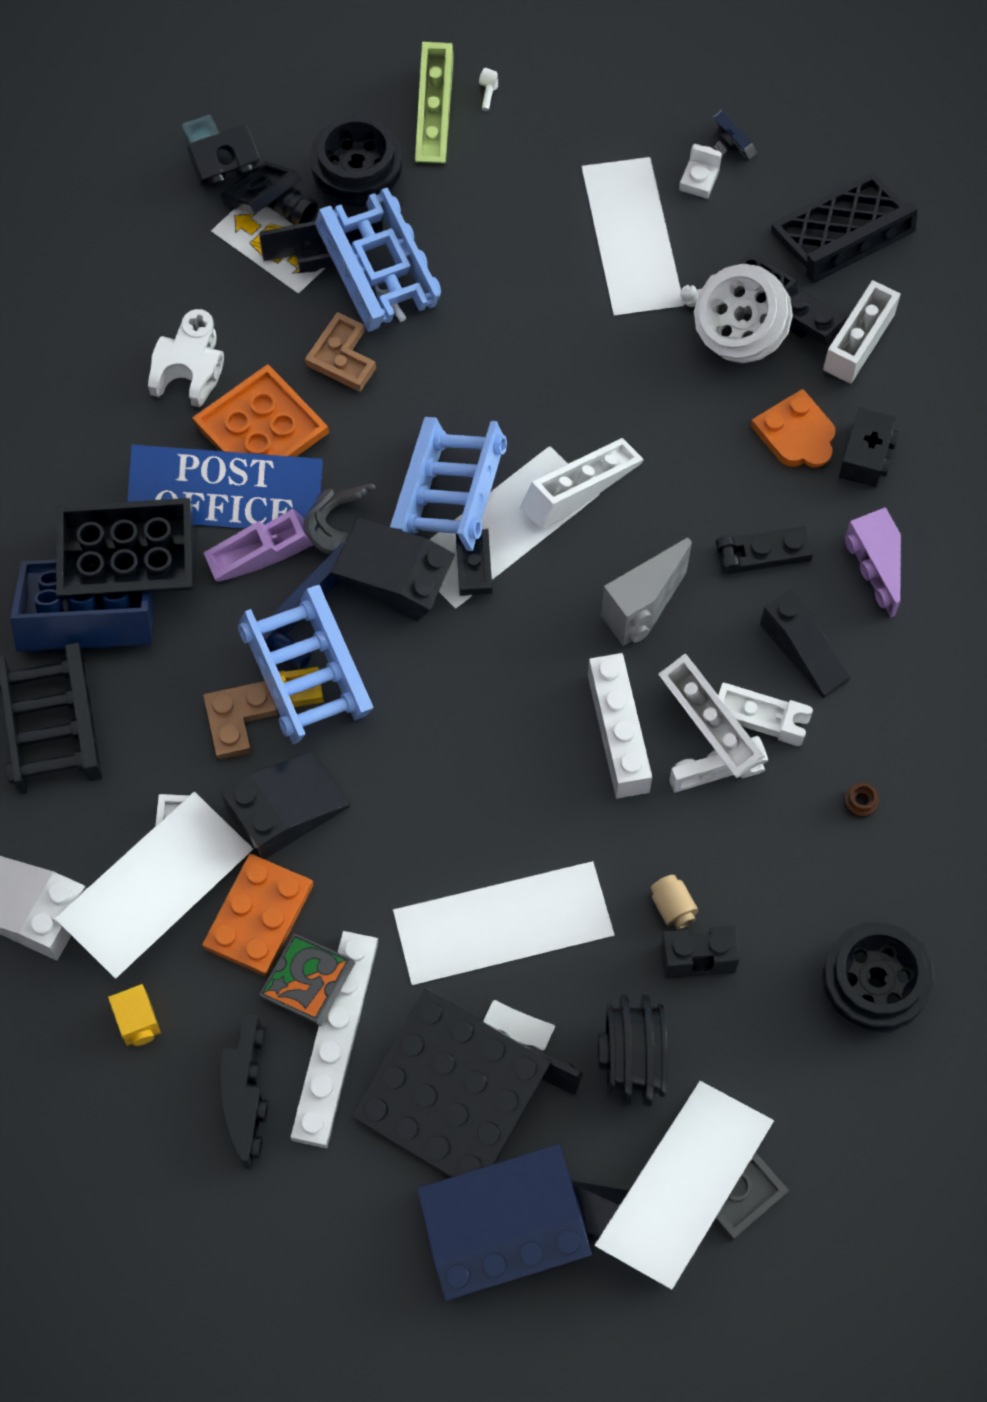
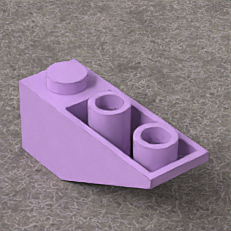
(878, 549)

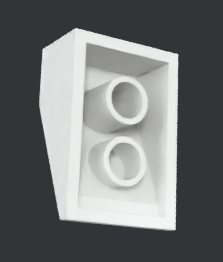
(31, 902)

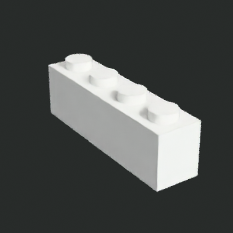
(619, 726)

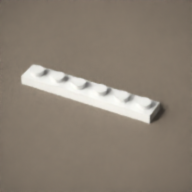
(334, 1046)

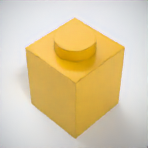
(135, 1016)

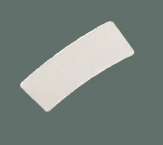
(519, 1025)

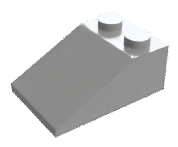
(639, 596)

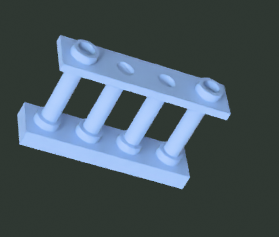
(425, 467)
(325, 638)

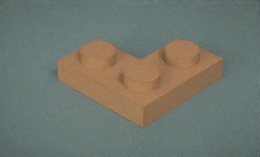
(335, 355)
(229, 712)

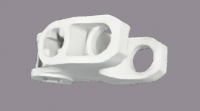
(188, 357)

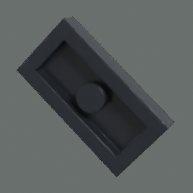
(474, 566)

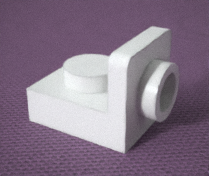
(701, 171)

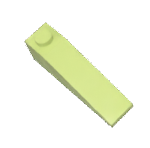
(434, 102)

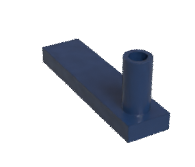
(321, 576)

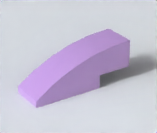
(258, 546)

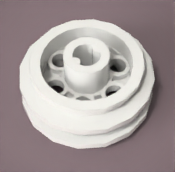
(762, 331)

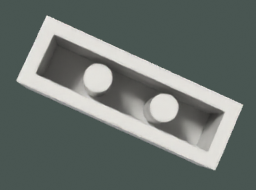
(861, 331)

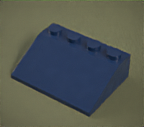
(50, 623)
(504, 1222)

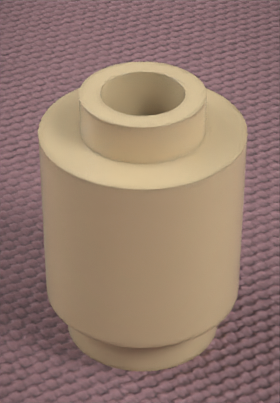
(674, 902)

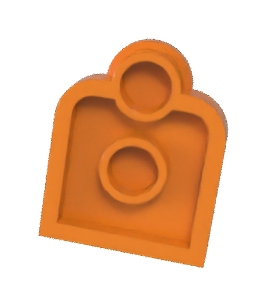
(796, 431)

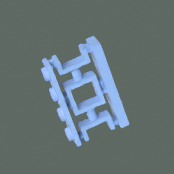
(356, 269)

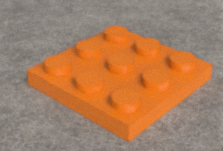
(261, 418)

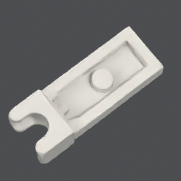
(767, 713)
(695, 773)

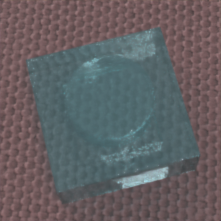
(199, 129)

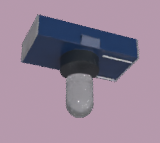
(733, 137)

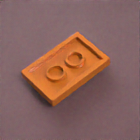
(258, 915)

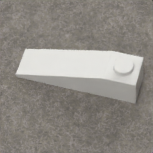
(578, 482)
(711, 715)

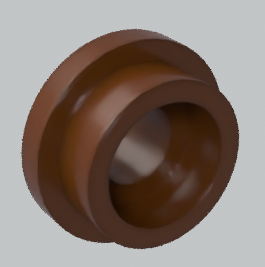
(862, 790)

